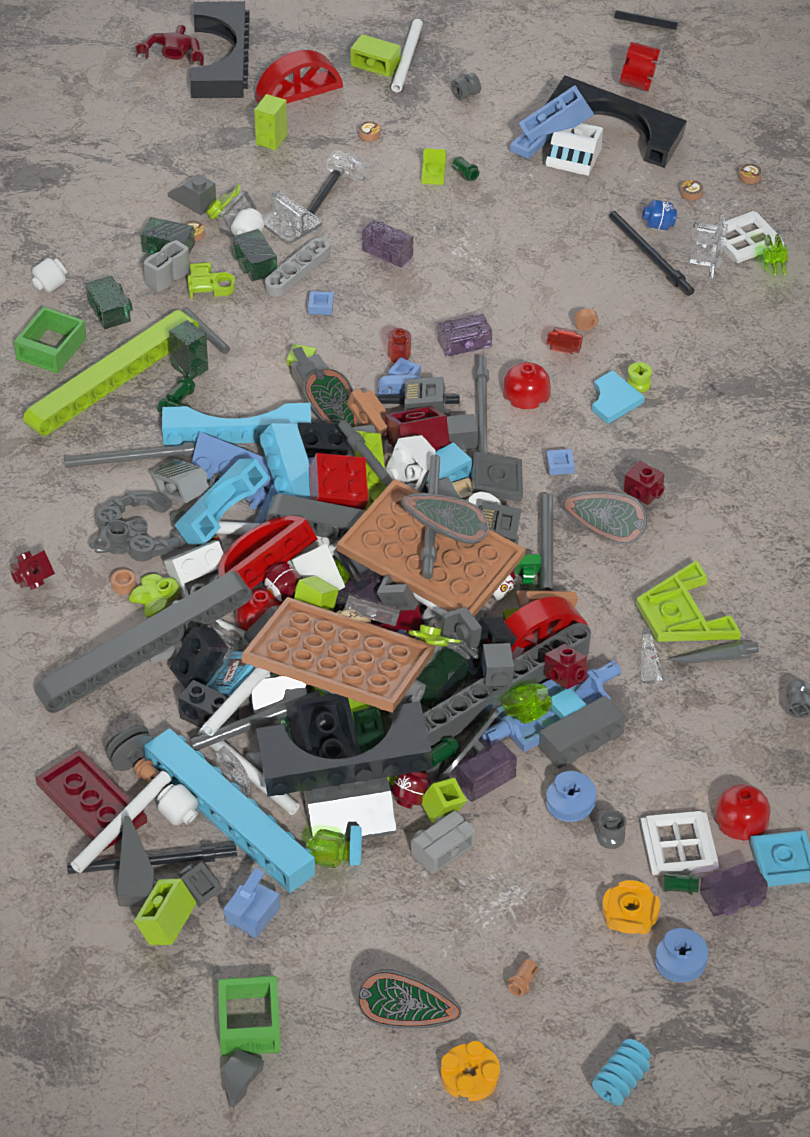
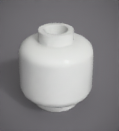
(246, 221)
(48, 275)
(177, 804)

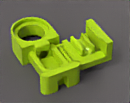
(204, 281)

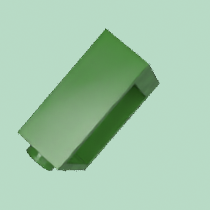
(43, 356)
(255, 1039)

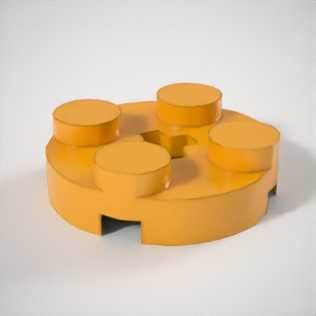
(630, 921)
(470, 1056)

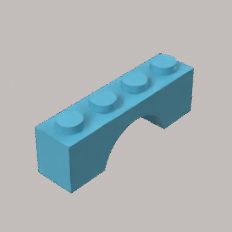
(203, 517)

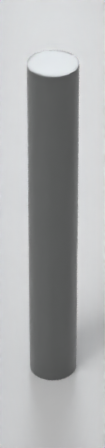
(211, 336)

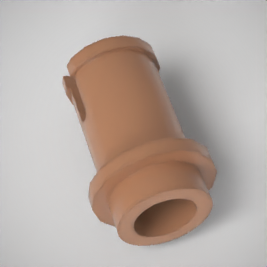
(146, 770)
(519, 983)

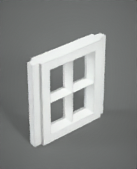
(755, 248)
(654, 845)

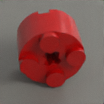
(639, 66)

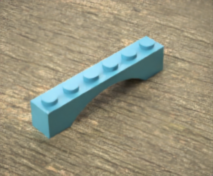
(184, 424)

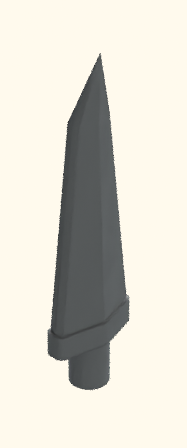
(729, 651)

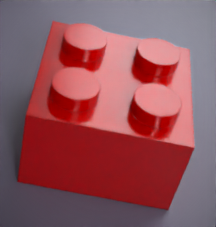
(339, 480)

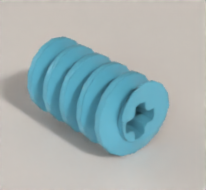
(622, 1072)

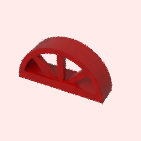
(311, 84)
(266, 545)
(541, 621)

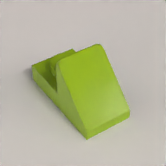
(434, 166)

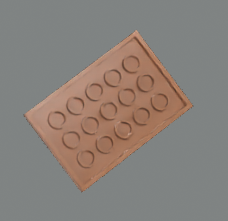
(392, 542)
(338, 654)

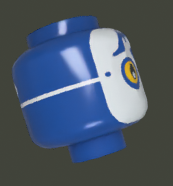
(659, 215)

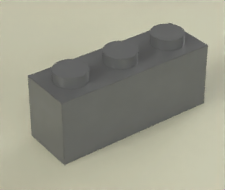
(581, 732)

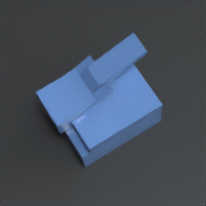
(252, 905)

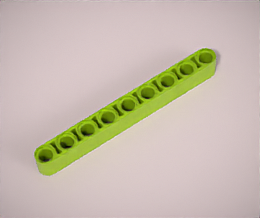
(103, 376)

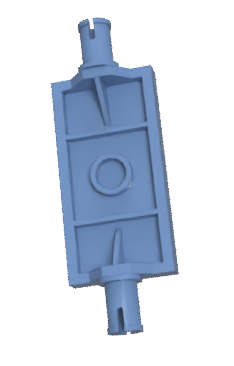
(527, 735)

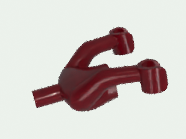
(174, 45)

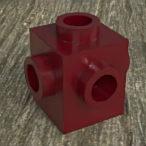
(644, 483)
(31, 569)
(566, 666)

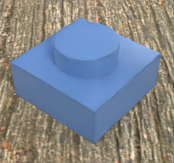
(321, 303)
(405, 367)
(560, 462)

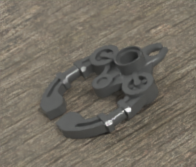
(130, 535)

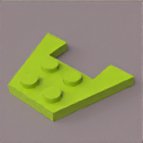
(674, 614)

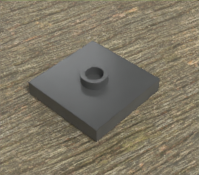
(497, 476)

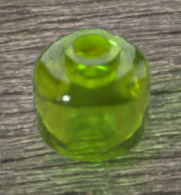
(328, 848)

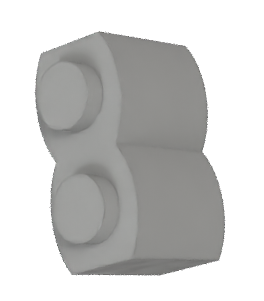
(166, 265)

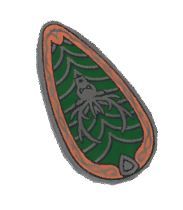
(328, 396)
(608, 515)
(448, 516)
(470, 740)
(404, 1001)

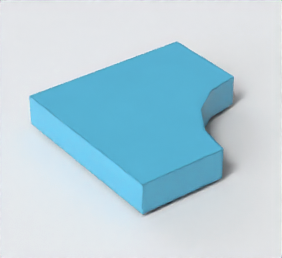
(615, 397)

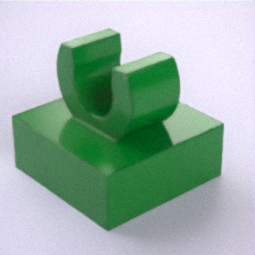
(528, 567)

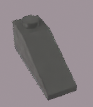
(135, 869)

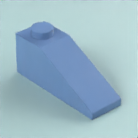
(558, 115)

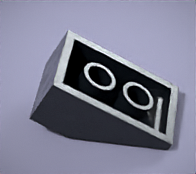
(324, 726)

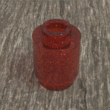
(564, 340)
(399, 344)

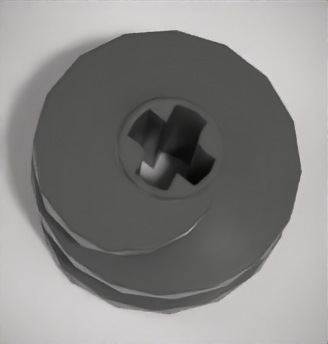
(127, 747)

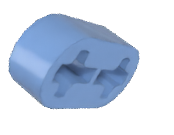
(396, 382)

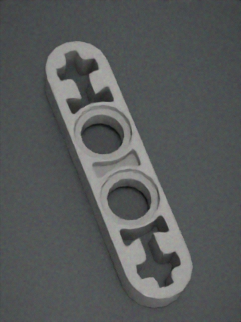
(316, 250)

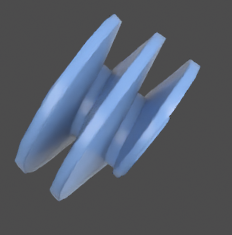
(571, 797)
(681, 955)

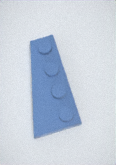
(220, 456)

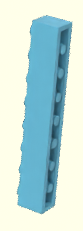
(232, 811)

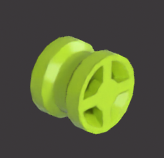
(639, 376)

